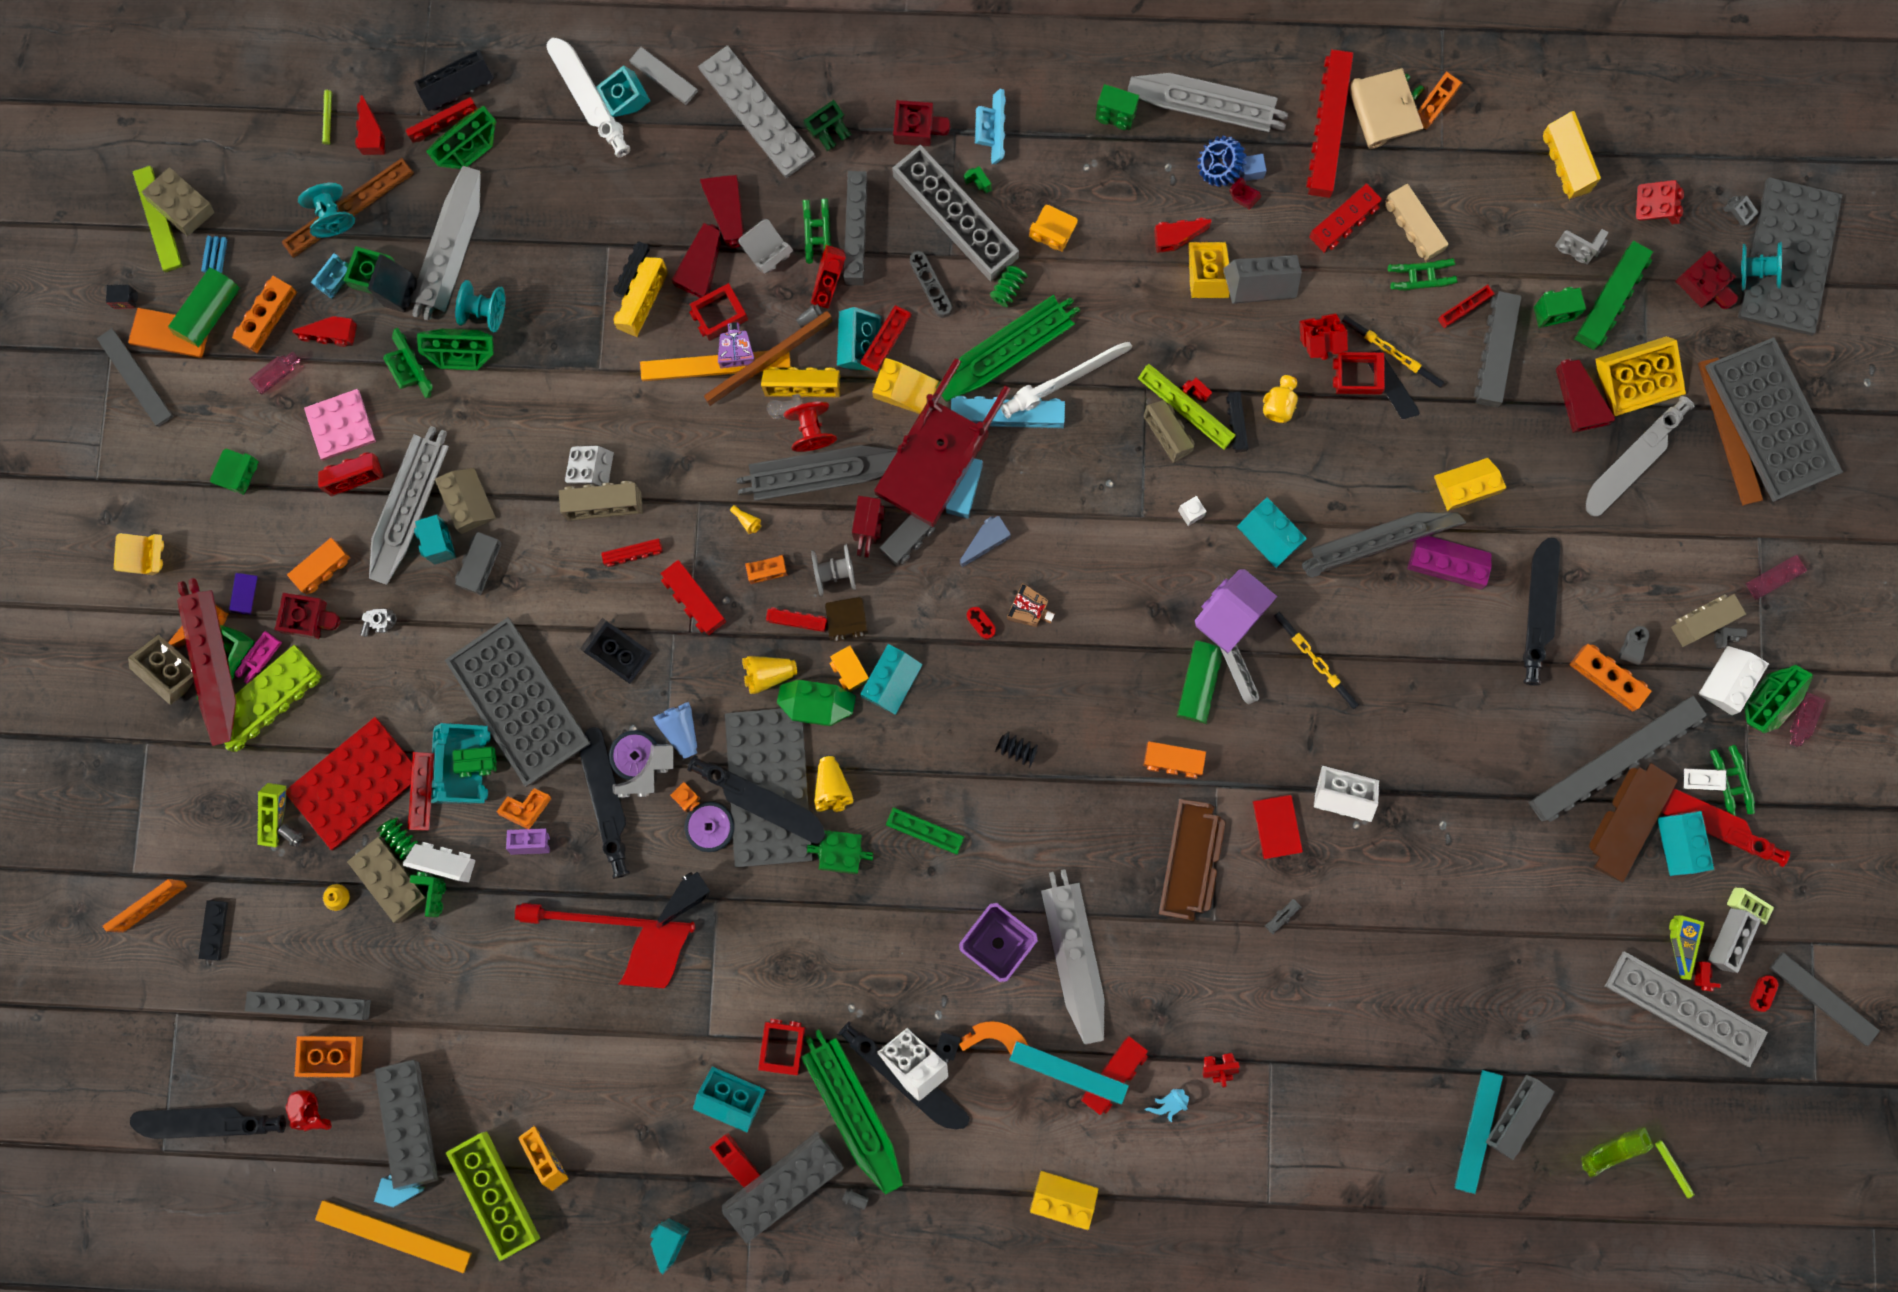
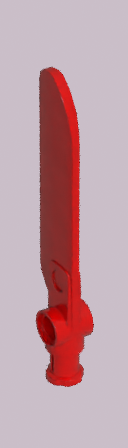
(1724, 826)

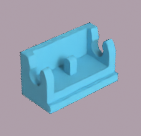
(331, 276)

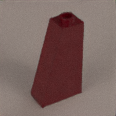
(725, 203)
(699, 263)
(1581, 397)

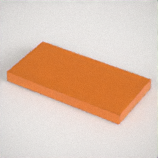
(152, 331)
(145, 906)

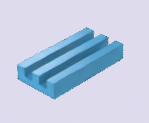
(207, 253)

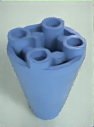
(679, 729)

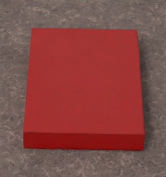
(1277, 827)

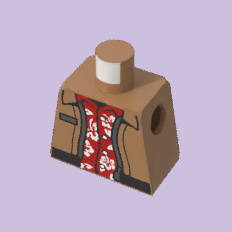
(1029, 608)

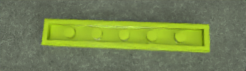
(158, 224)
(1186, 406)

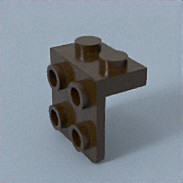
(846, 619)

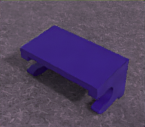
(243, 593)

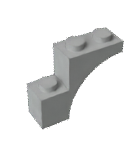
(660, 759)

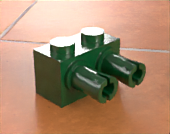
(822, 120)

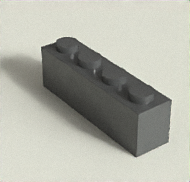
(1520, 1117)

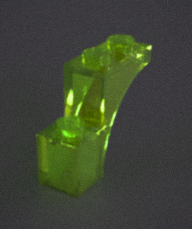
(1613, 1152)

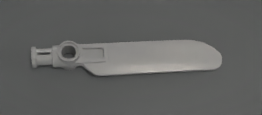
(1635, 460)

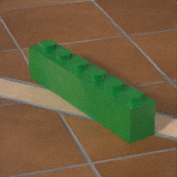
(1613, 295)

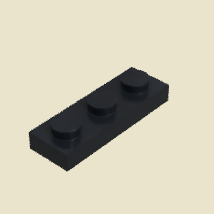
(213, 930)

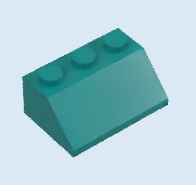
(855, 335)
(1271, 532)
(891, 679)
(1685, 843)
(729, 1099)
(667, 1242)

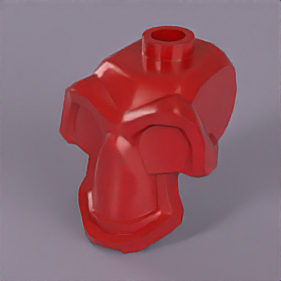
(303, 1112)

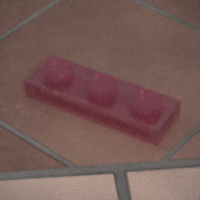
(1776, 577)

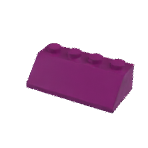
(1450, 562)

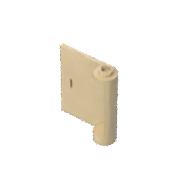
(1382, 109)

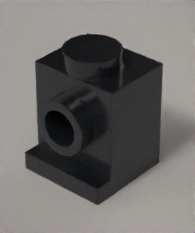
(952, 1041)

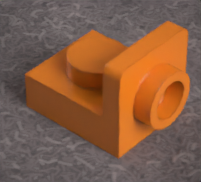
(685, 797)

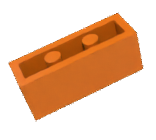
(319, 566)
(1174, 759)

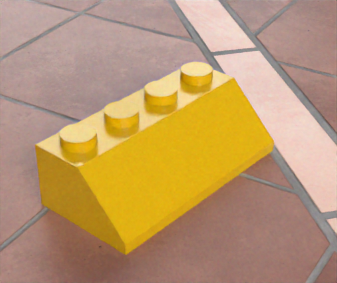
(1571, 155)
(641, 296)
(803, 382)

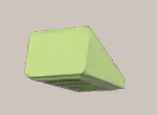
(1739, 898)

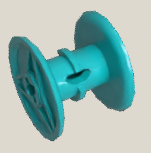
(322, 199)
(1761, 266)
(469, 304)

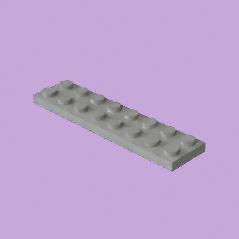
(756, 111)
(1686, 1009)

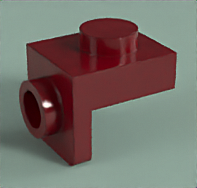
(1244, 194)

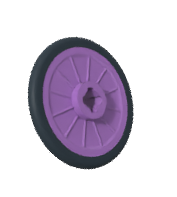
(624, 746)
(721, 831)

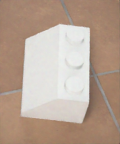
(1733, 679)
(1347, 794)
(440, 862)

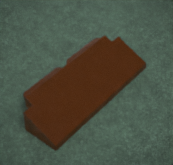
(1626, 829)
(1190, 868)

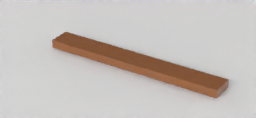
(353, 203)
(768, 358)
(1735, 450)

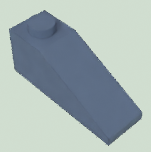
(988, 537)

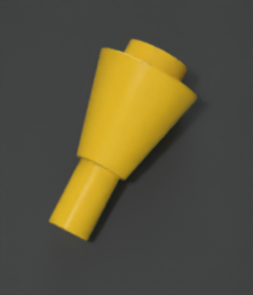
(750, 523)

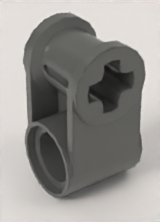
(1634, 648)

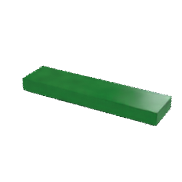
(925, 831)

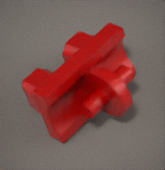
(1220, 1072)

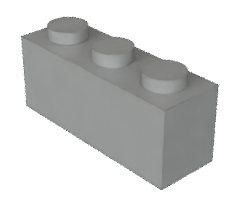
(1734, 940)

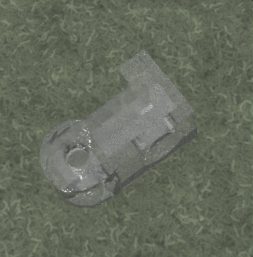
(777, 409)

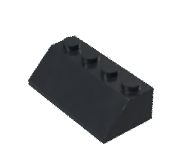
(453, 81)

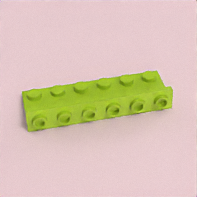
(271, 694)

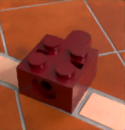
(916, 123)
(1707, 281)
(867, 523)
(304, 619)

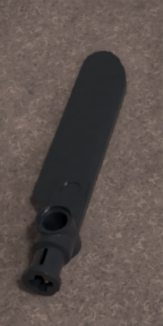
(1541, 607)
(605, 802)
(762, 802)
(935, 1104)
(202, 1123)

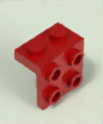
(1660, 201)

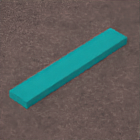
(1069, 1072)
(1478, 1132)

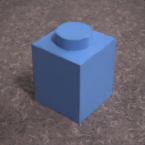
(1254, 168)

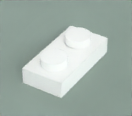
(1704, 779)

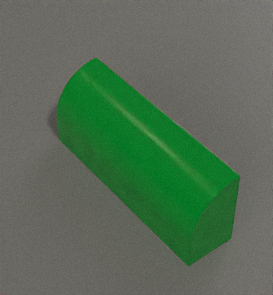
(203, 307)
(1200, 682)

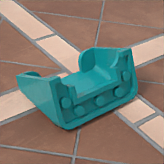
(446, 785)

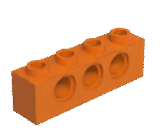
(266, 323)
(1583, 663)

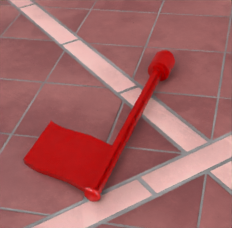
(653, 953)

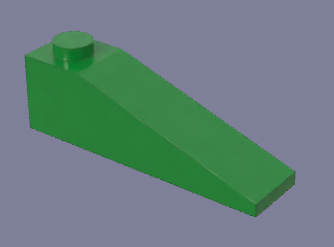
(236, 647)

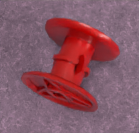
(810, 426)

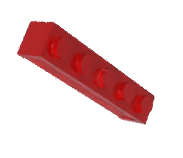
(1466, 306)
(632, 552)
(796, 619)

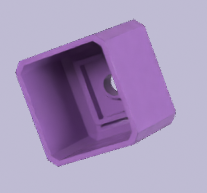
(1234, 609)
(992, 924)

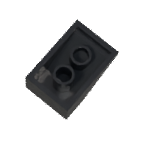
(392, 284)
(616, 650)
(688, 894)

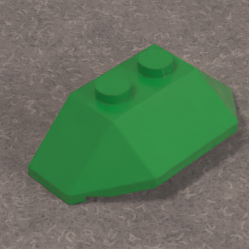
(464, 141)
(456, 348)
(1776, 698)
(815, 702)

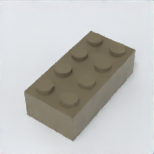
(600, 501)
(388, 880)

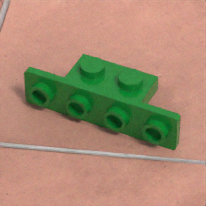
(405, 367)

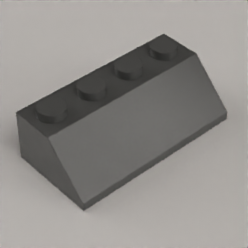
(1263, 279)

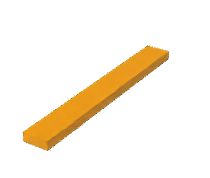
(696, 367)
(393, 1236)

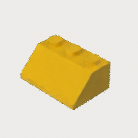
(1469, 483)
(1064, 1200)

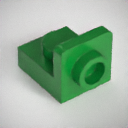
(979, 177)

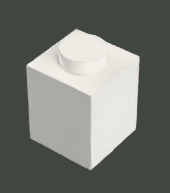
(1192, 510)

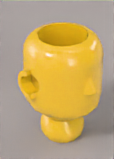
(1281, 400)

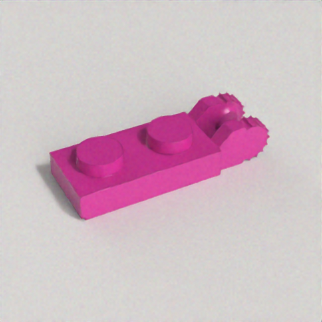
(258, 656)

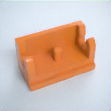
(766, 569)

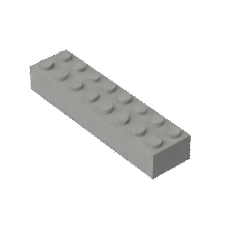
(955, 213)

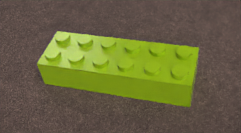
(493, 1195)

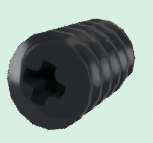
(1017, 748)

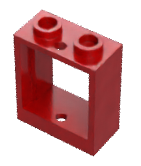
(715, 331)
(1359, 357)
(781, 1068)

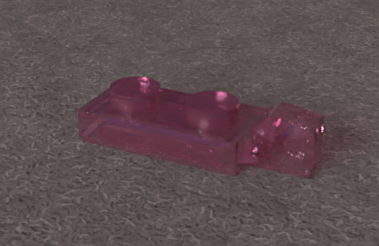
(274, 372)
(1806, 718)

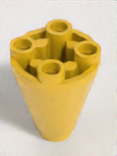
(766, 672)
(831, 787)

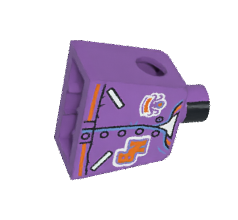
(734, 348)

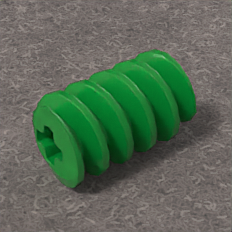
(1007, 284)
(397, 838)

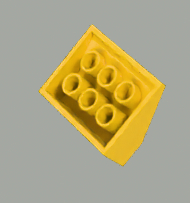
(1641, 375)

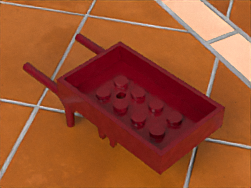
(926, 474)

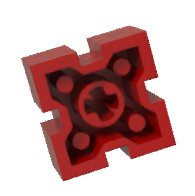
(1323, 336)

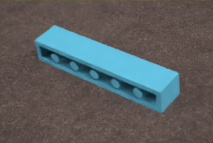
(1045, 415)

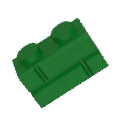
(474, 761)

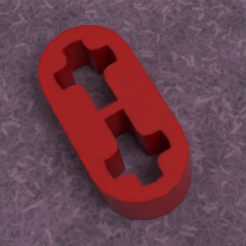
(977, 625)
(1768, 995)

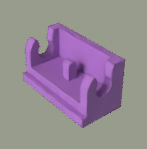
(527, 841)

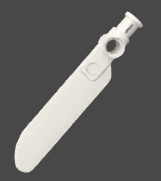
(587, 94)
(1028, 397)

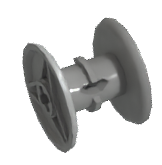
(833, 570)

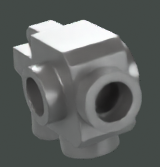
(378, 619)

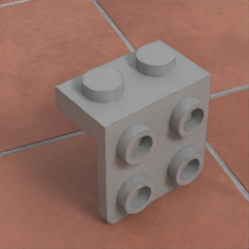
(765, 246)
(1580, 248)
(589, 465)

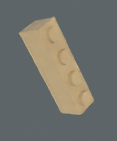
(1416, 222)

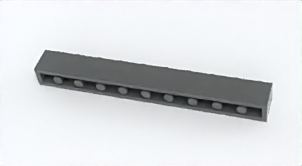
(1616, 759)

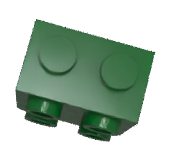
(234, 471)
(436, 889)

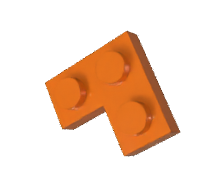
(526, 812)

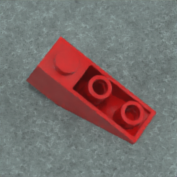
(370, 136)
(1175, 235)
(828, 276)
(332, 330)
(734, 1160)

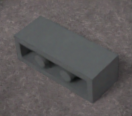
(905, 539)
(478, 563)

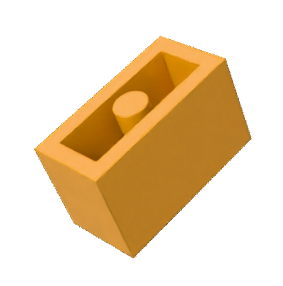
(849, 669)

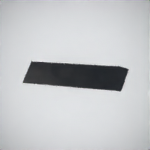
(1396, 392)

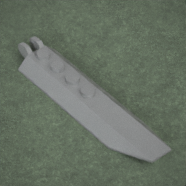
(1209, 100)
(448, 244)
(405, 504)
(1075, 957)

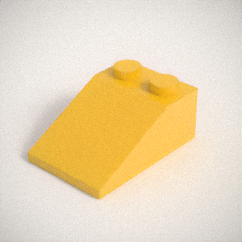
(1207, 271)
(903, 386)

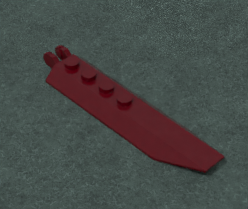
(208, 660)

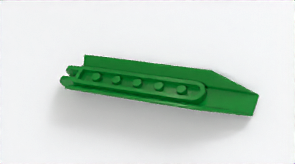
(1010, 346)
(853, 1112)

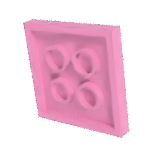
(339, 424)

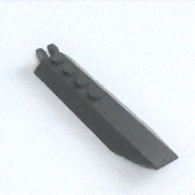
(816, 471)
(1378, 539)

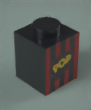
(121, 296)

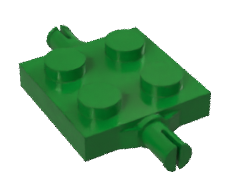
(840, 852)

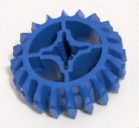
(1231, 156)

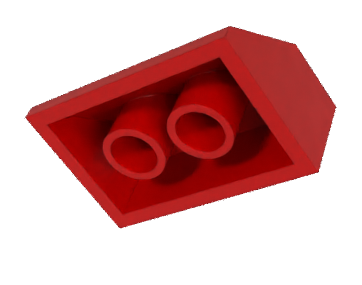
(350, 474)

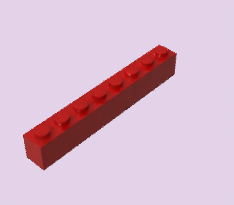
(1330, 123)

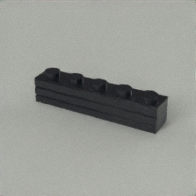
(638, 255)
(1237, 421)

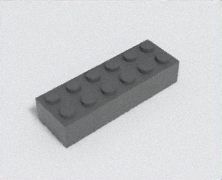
(406, 1125)
(781, 1187)

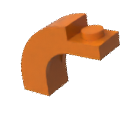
(994, 1030)

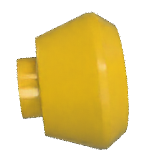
(338, 893)

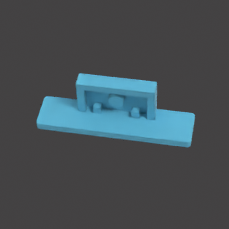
(990, 126)

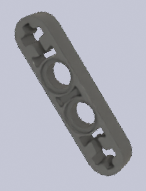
(930, 284)

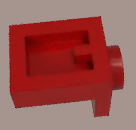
(1199, 390)
(1703, 974)

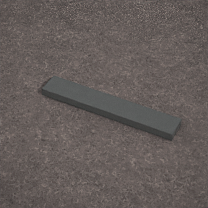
(135, 377)
(1824, 999)

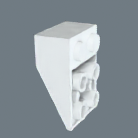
(914, 1064)

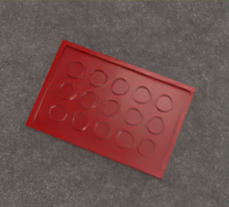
(352, 783)

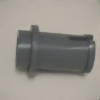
(292, 836)
(855, 1199)

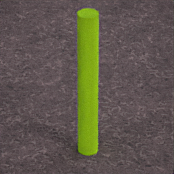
(327, 117)
(1674, 1169)

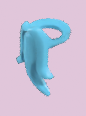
(1173, 1102)

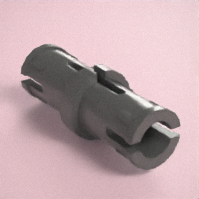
(1276, 922)

